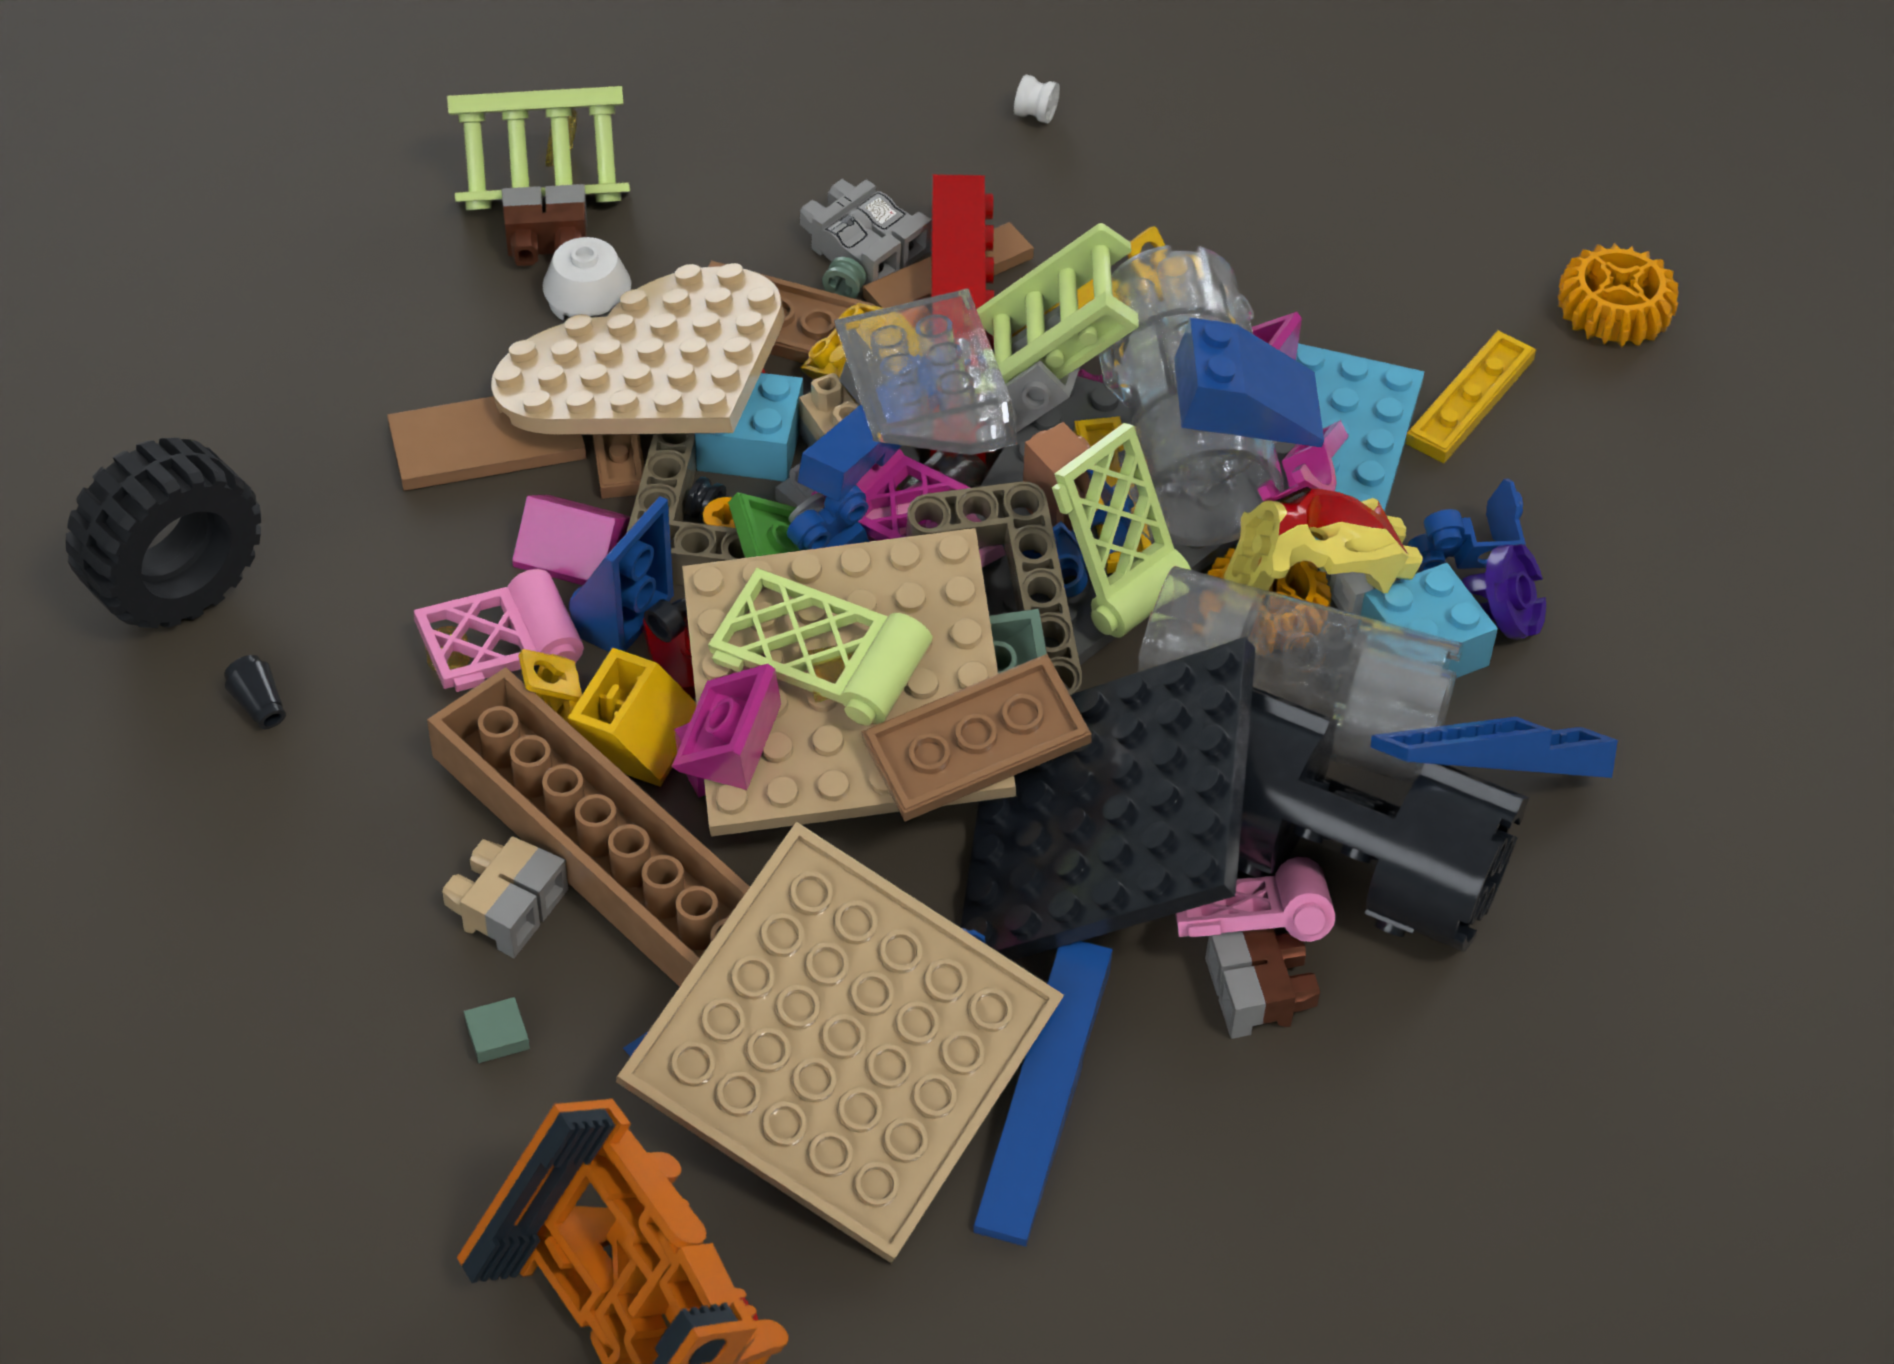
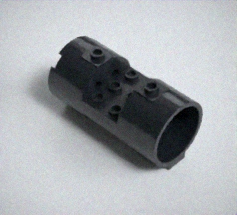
(1434, 853)

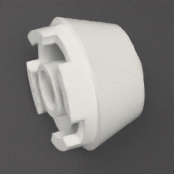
(585, 279)

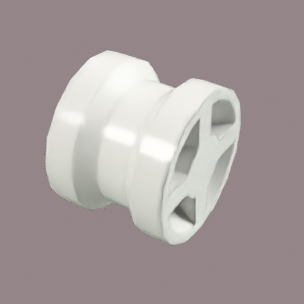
(1036, 99)

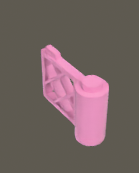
(530, 609)
(1290, 899)

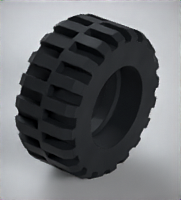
(134, 503)

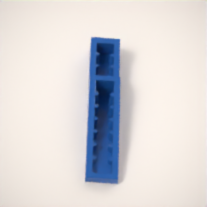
(843, 457)
(1505, 745)
(1043, 1096)

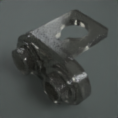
(960, 467)

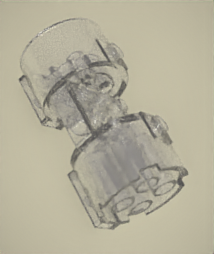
(1198, 475)
(1317, 656)

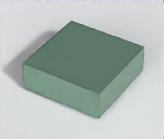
(496, 1030)

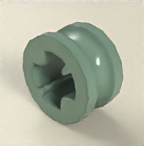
(844, 268)

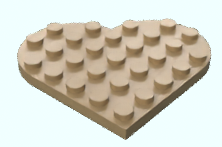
(660, 363)

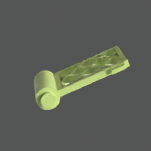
(1134, 587)
(870, 678)

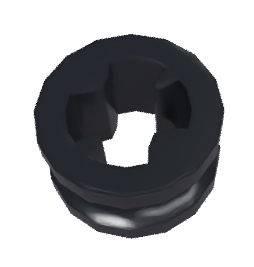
(701, 494)

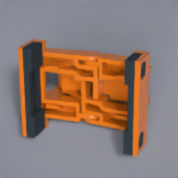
(654, 1240)

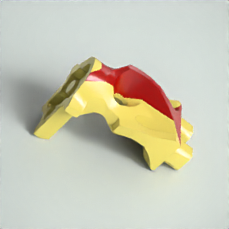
(1351, 536)

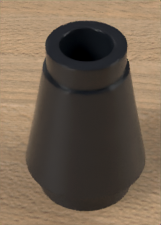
(254, 688)

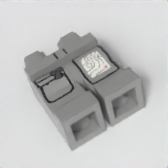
(866, 229)

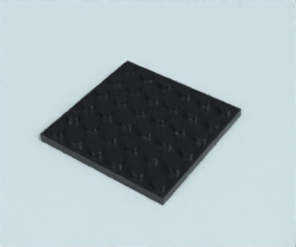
(1127, 822)

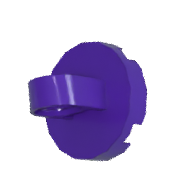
(1511, 591)

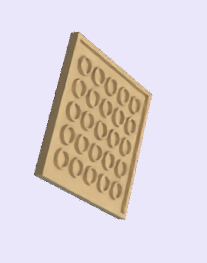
(815, 753)
(841, 1041)

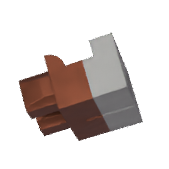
(538, 233)
(1254, 978)

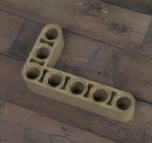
(671, 474)
(1018, 535)

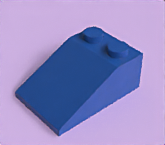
(1244, 386)
(626, 583)

